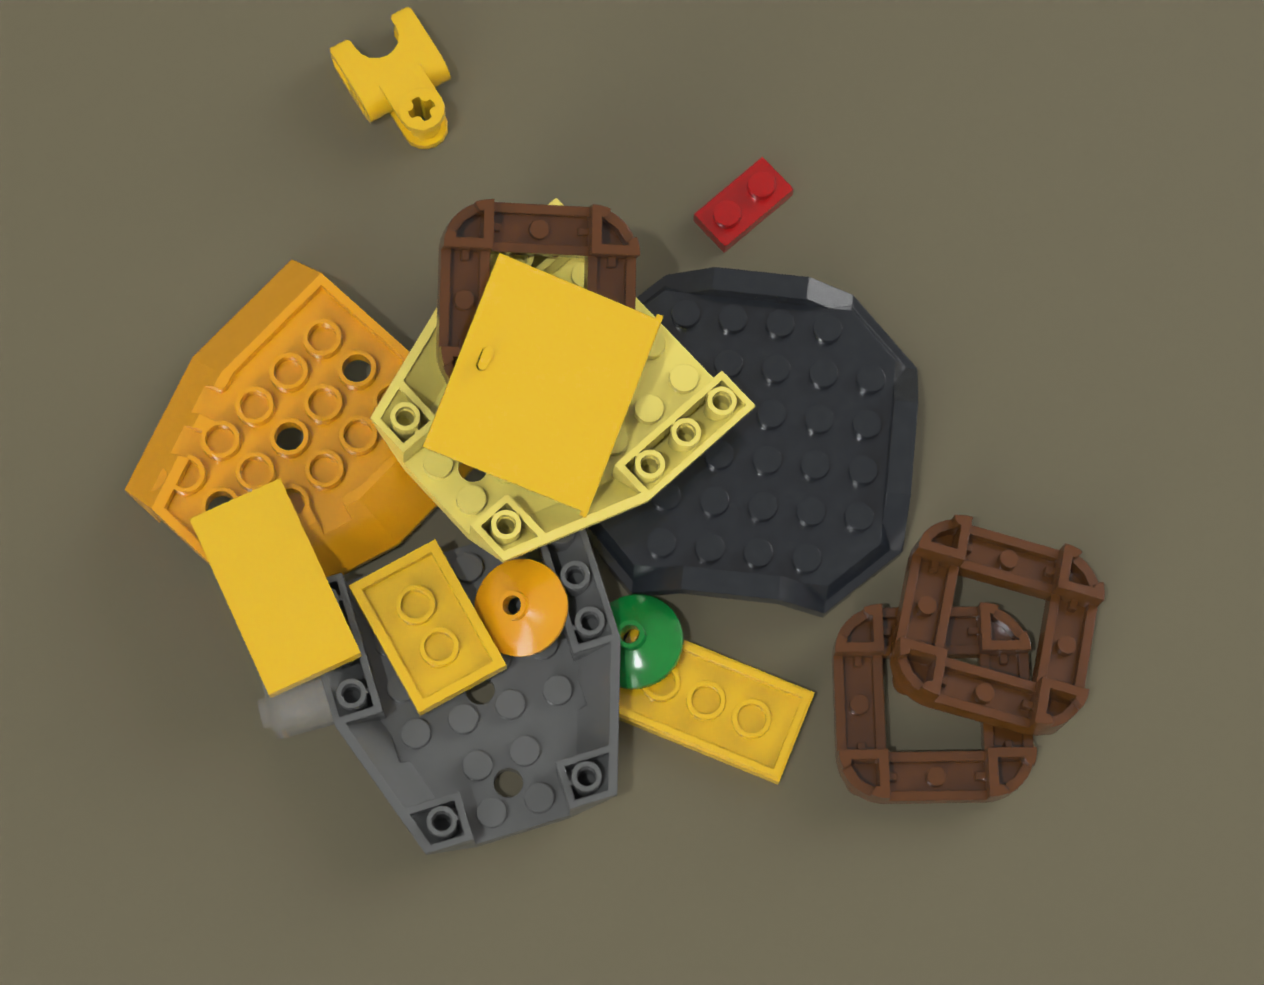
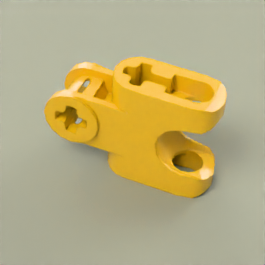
(399, 82)

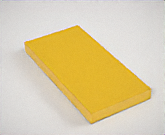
(275, 588)
(721, 710)

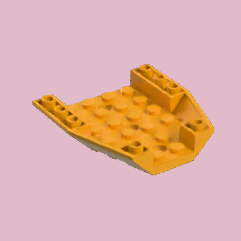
(276, 371)

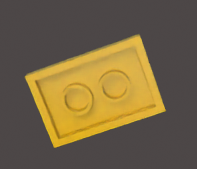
(427, 627)

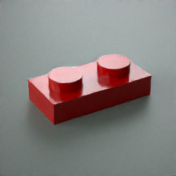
(743, 204)

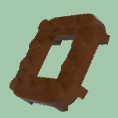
(528, 231)
(974, 692)
(931, 775)

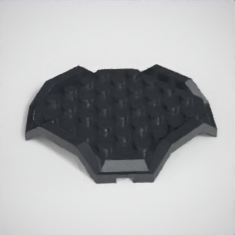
(804, 486)

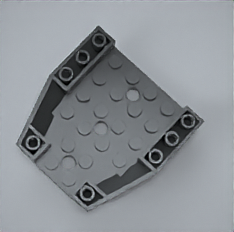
(546, 721)

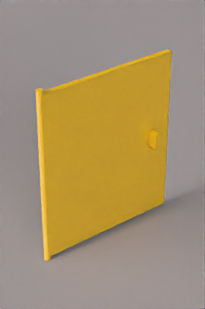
(546, 385)

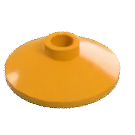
(541, 610)

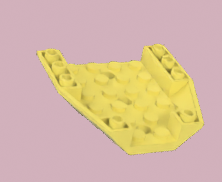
(668, 425)

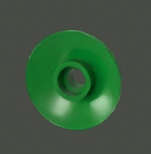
(658, 644)

